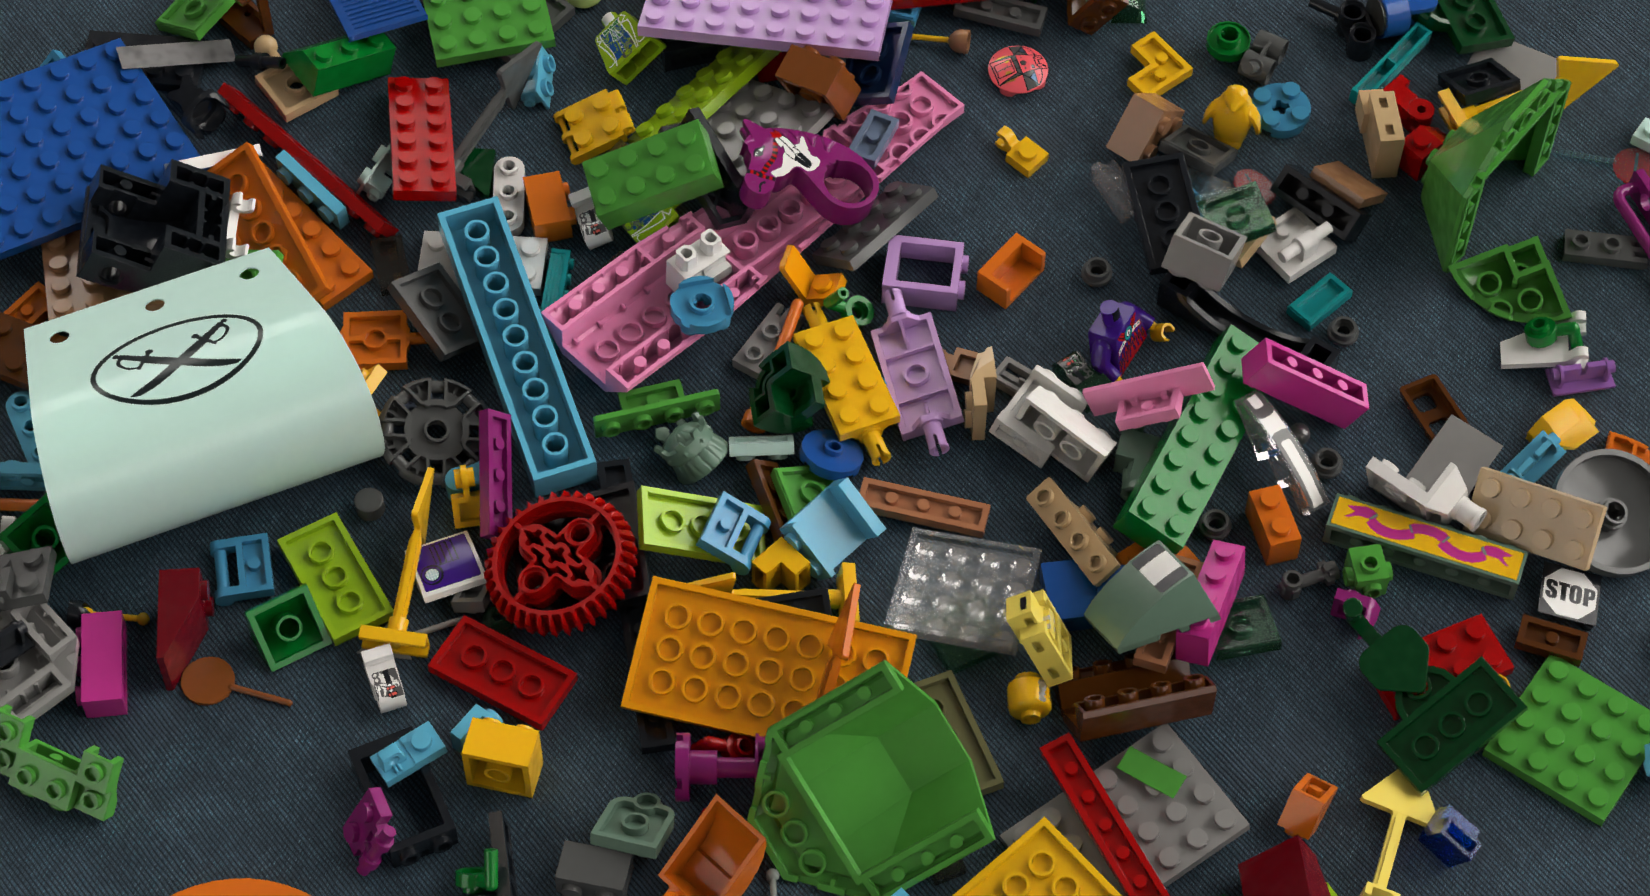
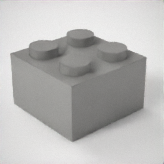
(1203, 252)

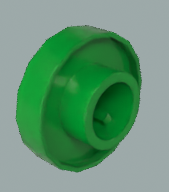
(1228, 41)

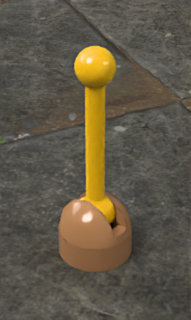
(958, 40)

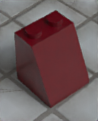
(1283, 871)

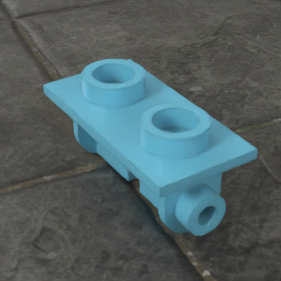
(541, 87)
(1536, 457)

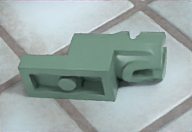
(1132, 456)

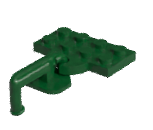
(1439, 724)

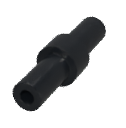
(260, 61)

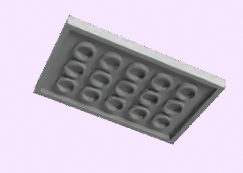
(1170, 831)

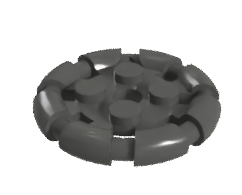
(430, 412)

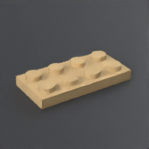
(1538, 518)

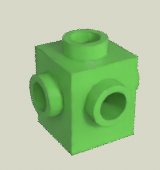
(1367, 570)

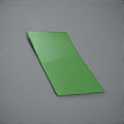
(1151, 772)

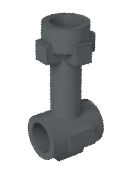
(1293, 581)

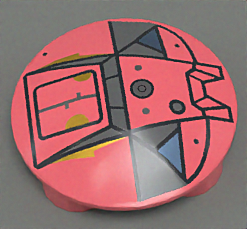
(1018, 70)

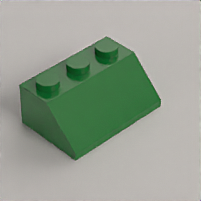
(341, 63)

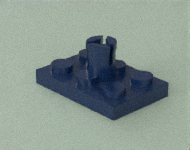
(881, 78)

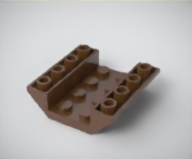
(1126, 697)

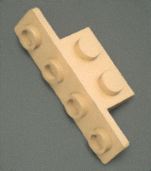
(1075, 531)

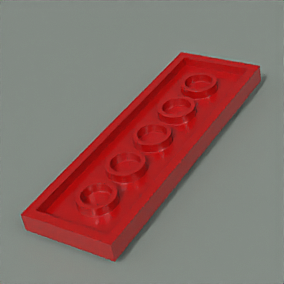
(421, 139)

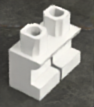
(700, 258)

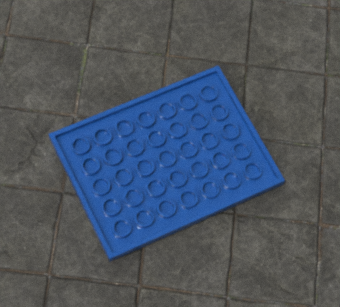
(60, 130)

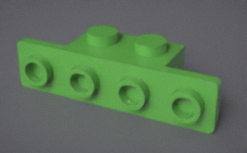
(654, 406)

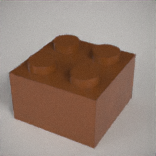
(818, 79)

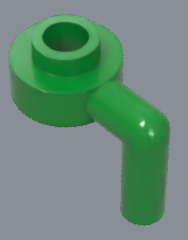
(857, 303)
(1544, 332)
(475, 879)

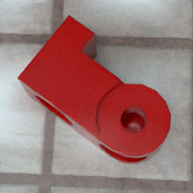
(1411, 108)

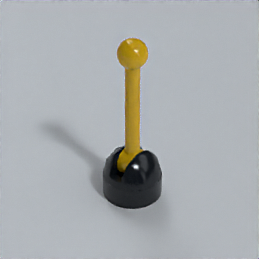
(79, 607)

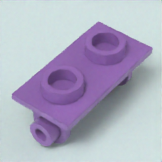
(1574, 379)

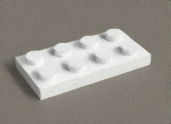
(531, 250)

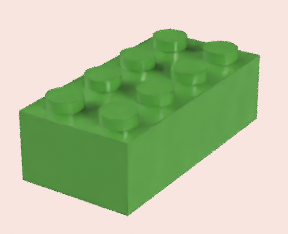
(652, 174)

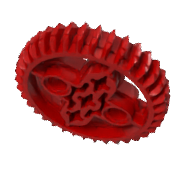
(576, 579)

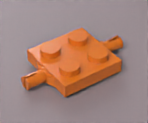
(379, 338)

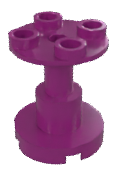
(705, 766)

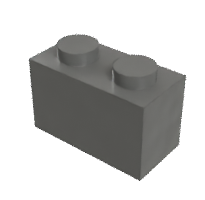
(593, 871)

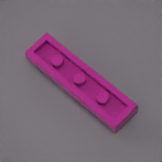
(494, 471)

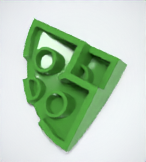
(1513, 282)

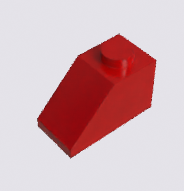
(1417, 149)

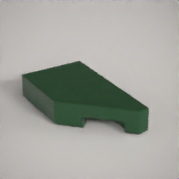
(480, 168)

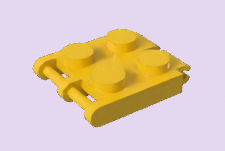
(594, 124)

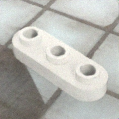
(511, 182)

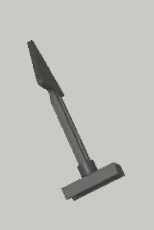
(512, 81)

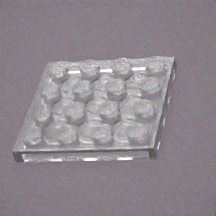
(958, 588)

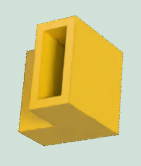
(781, 565)

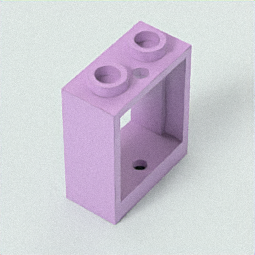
(924, 294)

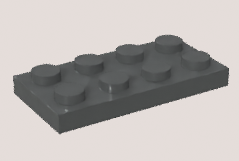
(887, 217)

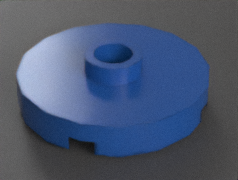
(829, 456)

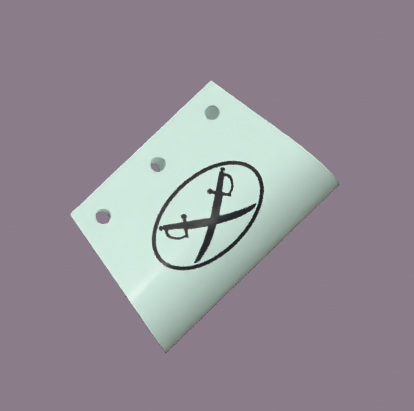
(191, 403)

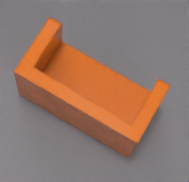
(1010, 270)

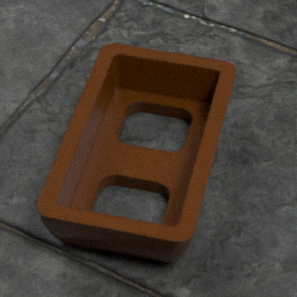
(1434, 388)

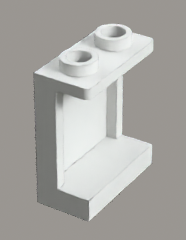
(1019, 435)

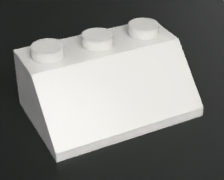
(1077, 441)

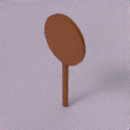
(212, 681)

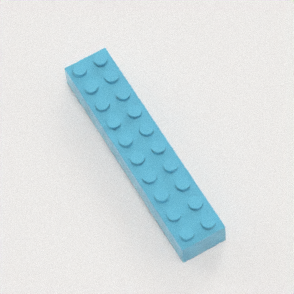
(517, 347)

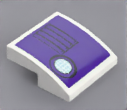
(448, 567)

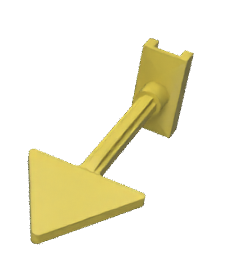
(1404, 803)

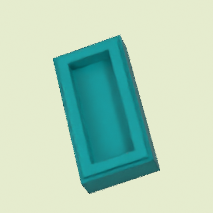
(1319, 301)

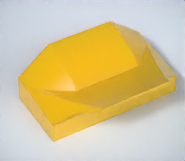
(1568, 422)

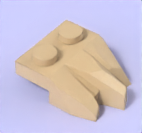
(981, 394)

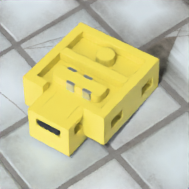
(1042, 635)

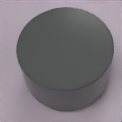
(369, 504)

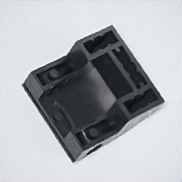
(152, 231)

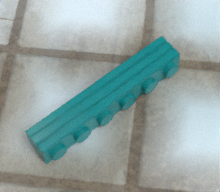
(1393, 61)
(557, 279)

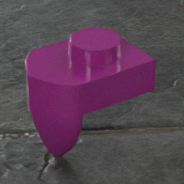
(1370, 606)

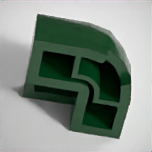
(788, 390)

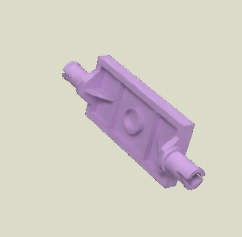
(916, 374)

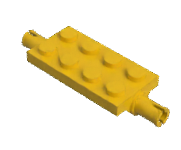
(857, 394)

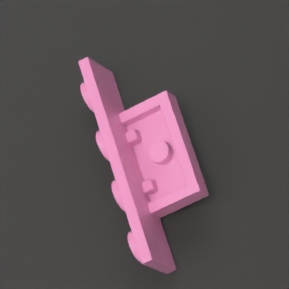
(1149, 397)

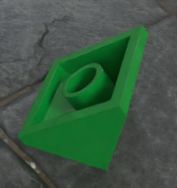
(35, 530)
(287, 627)

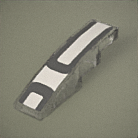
(1277, 443)

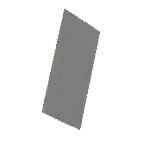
(1522, 61)
(1457, 444)

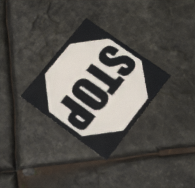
(1569, 593)

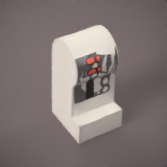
(592, 229)
(384, 678)

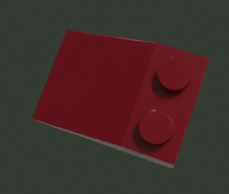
(181, 620)

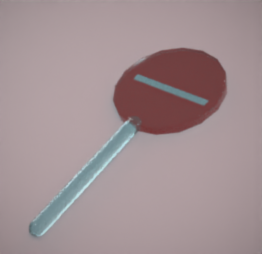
(1623, 164)
(1244, 177)

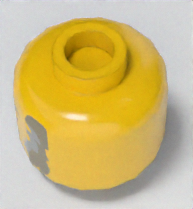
(1028, 698)

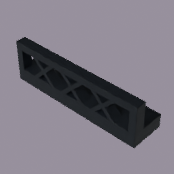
(729, 195)

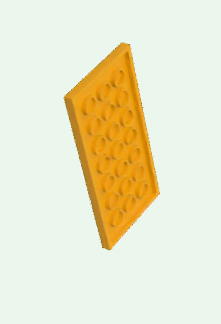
(741, 658)

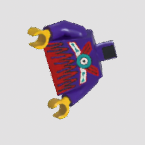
(1118, 336)

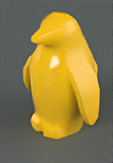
(1233, 116)

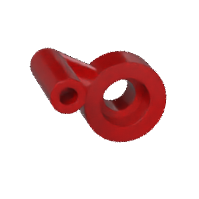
(728, 746)

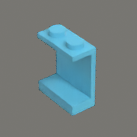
(832, 527)

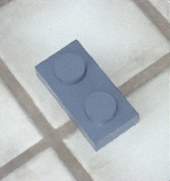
(874, 136)

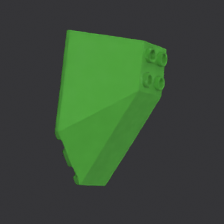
(1456, 173)
(867, 789)

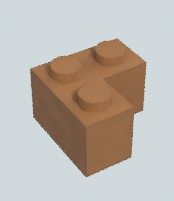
(1142, 126)

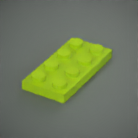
(674, 521)
(336, 577)

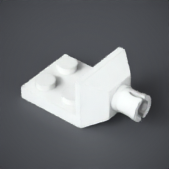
(1439, 505)

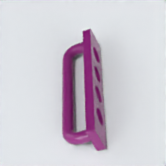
(1639, 190)

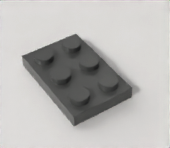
(436, 310)

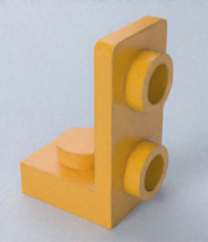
(804, 282)

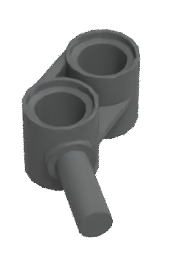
(1263, 57)

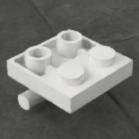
(1297, 245)

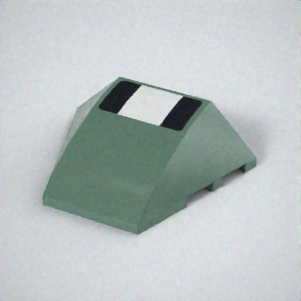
(1149, 599)

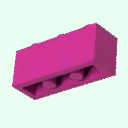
(102, 664)

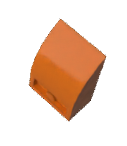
(715, 855)

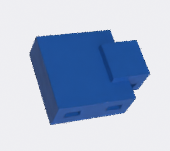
(1069, 591)

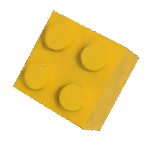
(502, 756)

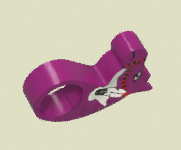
(803, 160)

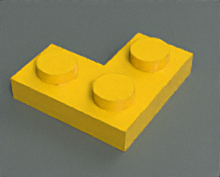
(1162, 65)

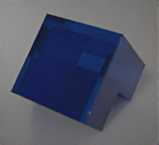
(1451, 837)

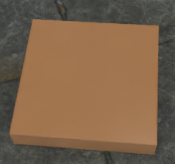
(1348, 184)

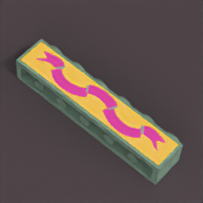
(1427, 546)

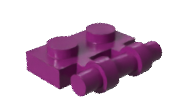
(368, 830)

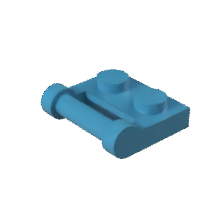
(724, 528)
(253, 568)

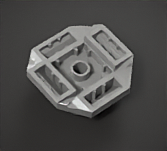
(46, 671)

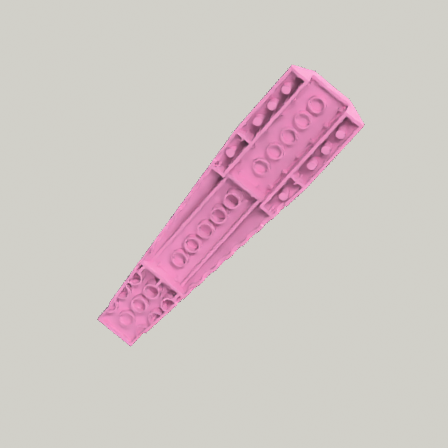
(620, 317)

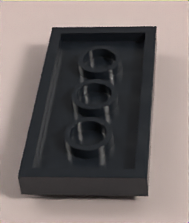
(162, 78)
(1160, 202)

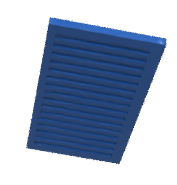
(373, 17)

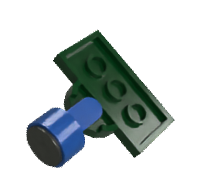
(1469, 23)

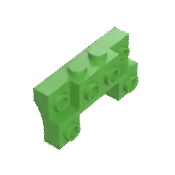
(55, 775)

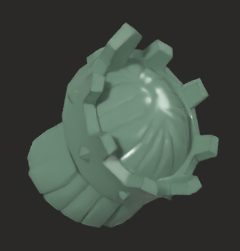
(691, 448)

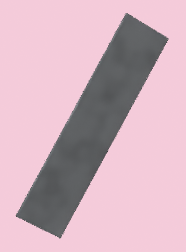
(175, 54)

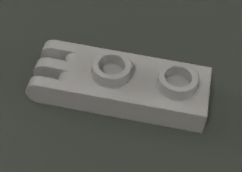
(762, 341)

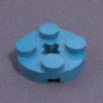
(1287, 97)
(696, 320)

